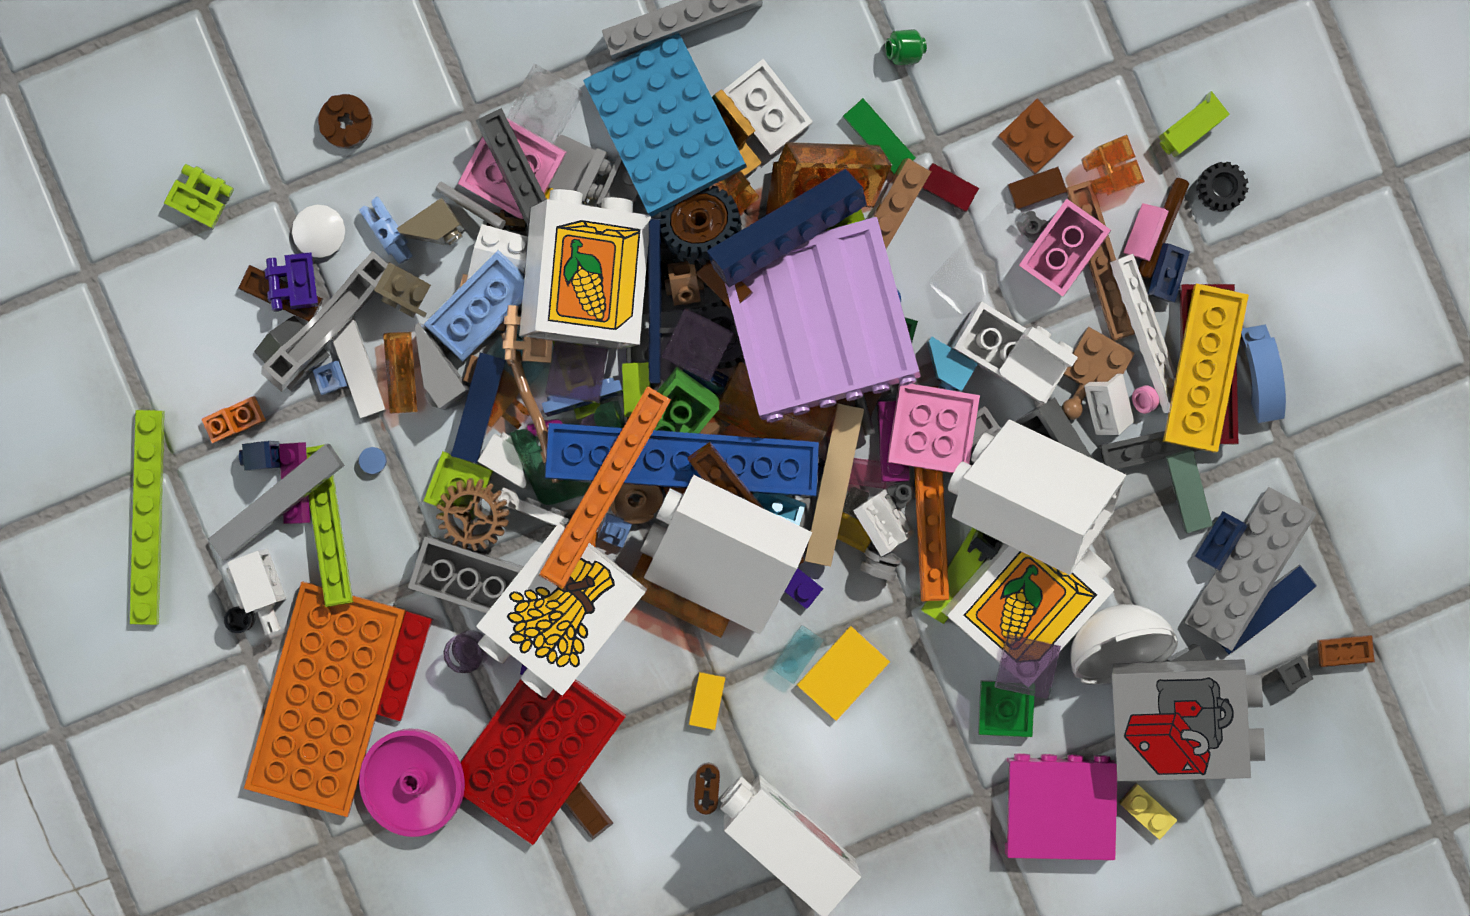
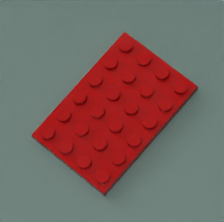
(536, 754)

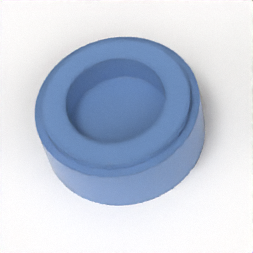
(372, 460)

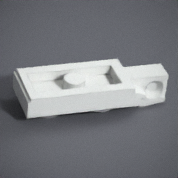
(532, 508)

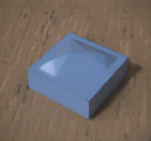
(329, 378)

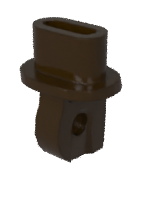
(511, 224)

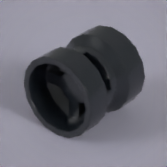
(235, 621)

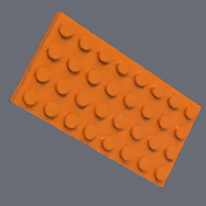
(324, 701)

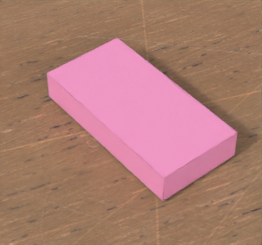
(1146, 231)

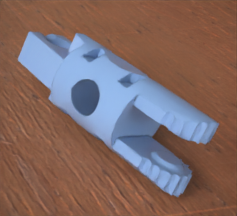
(386, 231)

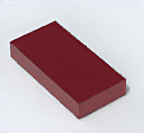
(950, 187)

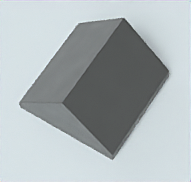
(281, 335)

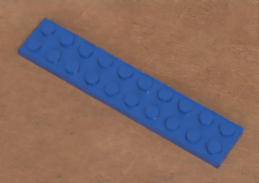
(760, 463)

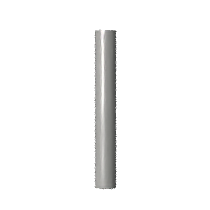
(470, 205)

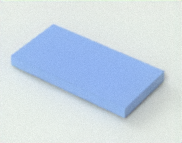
(478, 306)

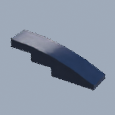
(1280, 598)

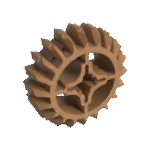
(462, 513)

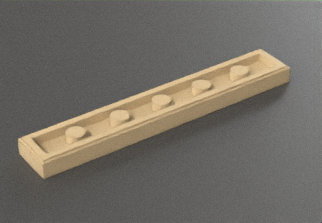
(834, 484)

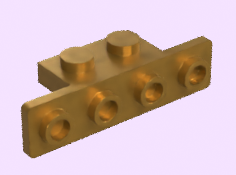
(739, 128)

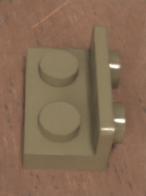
(402, 289)

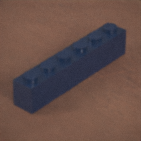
(787, 228)

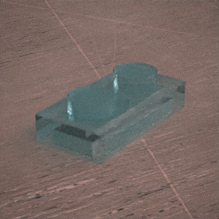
(797, 654)

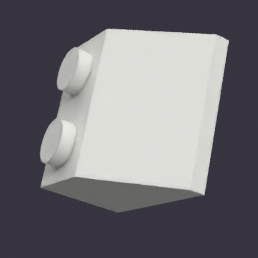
(490, 240)

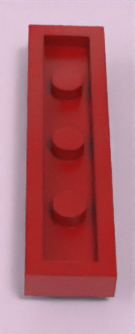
(404, 665)

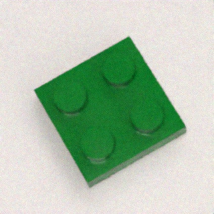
(1004, 712)

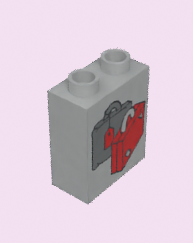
(1185, 720)

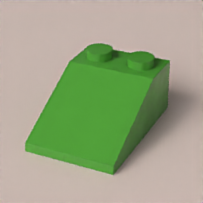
(689, 406)

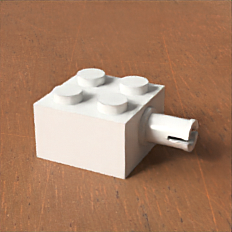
(257, 586)

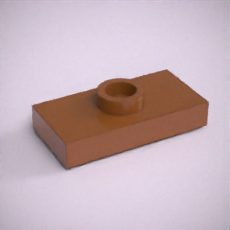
(1345, 650)

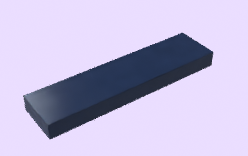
(478, 407)

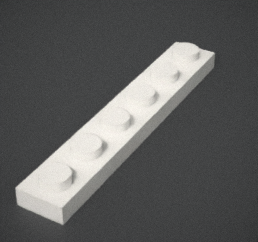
(1145, 327)

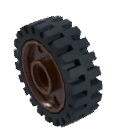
(692, 241)

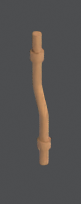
(529, 402)

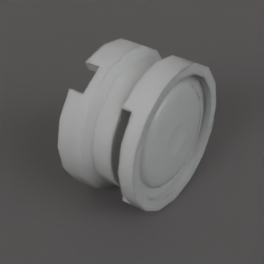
(878, 566)

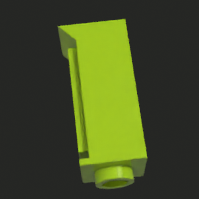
(1193, 125)

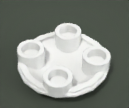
(318, 231)

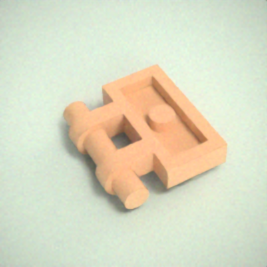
(533, 348)

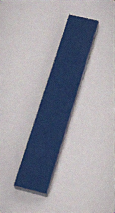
(655, 300)

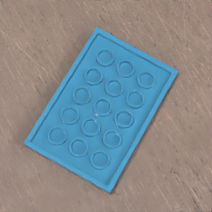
(664, 124)

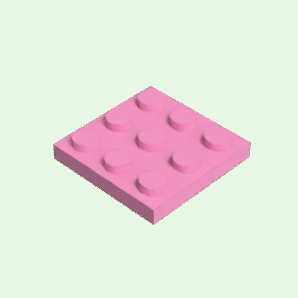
(486, 180)
(932, 428)

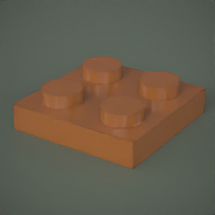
(1035, 136)

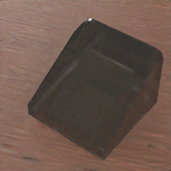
(854, 499)

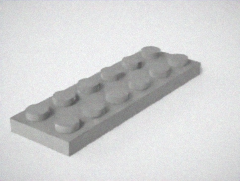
(1250, 569)

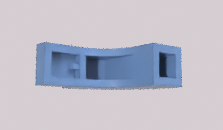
(1267, 374)

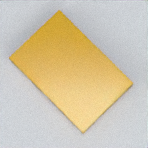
(843, 673)

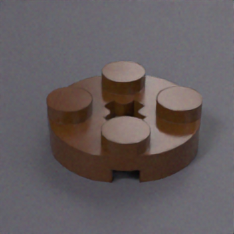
(353, 134)

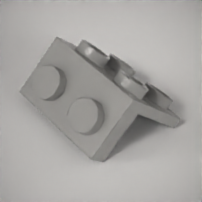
(579, 168)

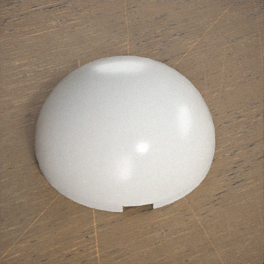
(1120, 636)

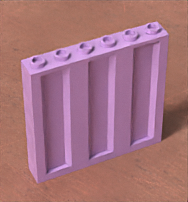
(824, 324)

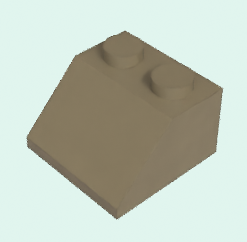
(434, 225)

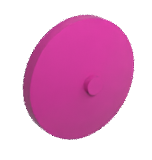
(411, 782)

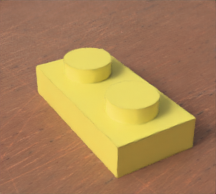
(1147, 811)

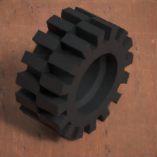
(1238, 186)

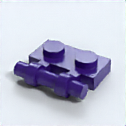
(300, 280)

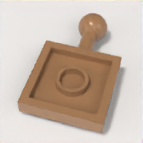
(1097, 361)

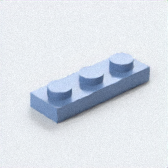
(558, 405)

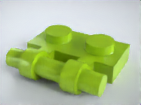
(194, 203)

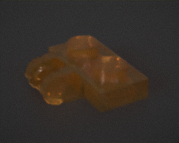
(507, 395)

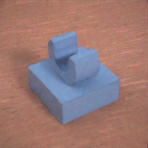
(615, 530)

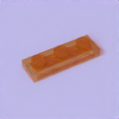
(400, 372)

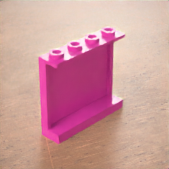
(1062, 807)

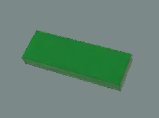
(876, 132)

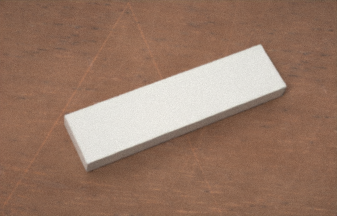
(358, 370)

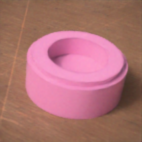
(1145, 399)

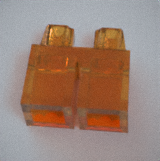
(1113, 178)

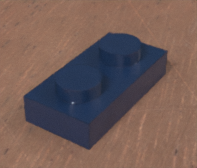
(1168, 272)
(1221, 541)

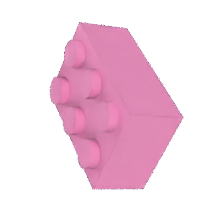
(1065, 247)

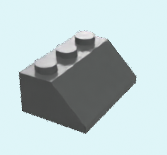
(1053, 423)

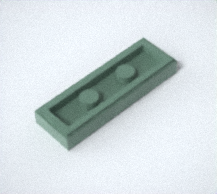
(1189, 490)

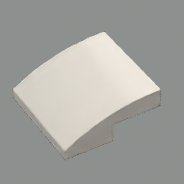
(884, 522)

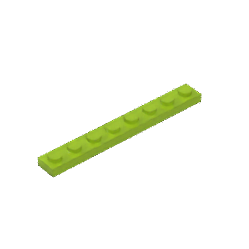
(147, 517)

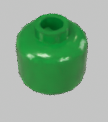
(905, 47)

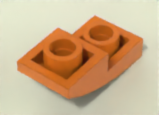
(233, 419)

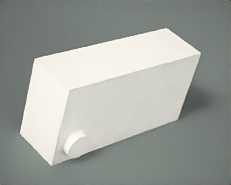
(989, 339)

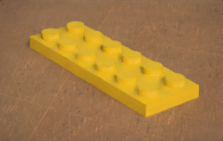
(1205, 368)

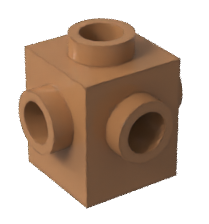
(683, 283)

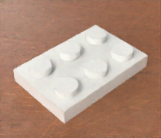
(768, 107)

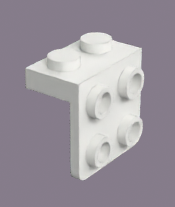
(1037, 362)

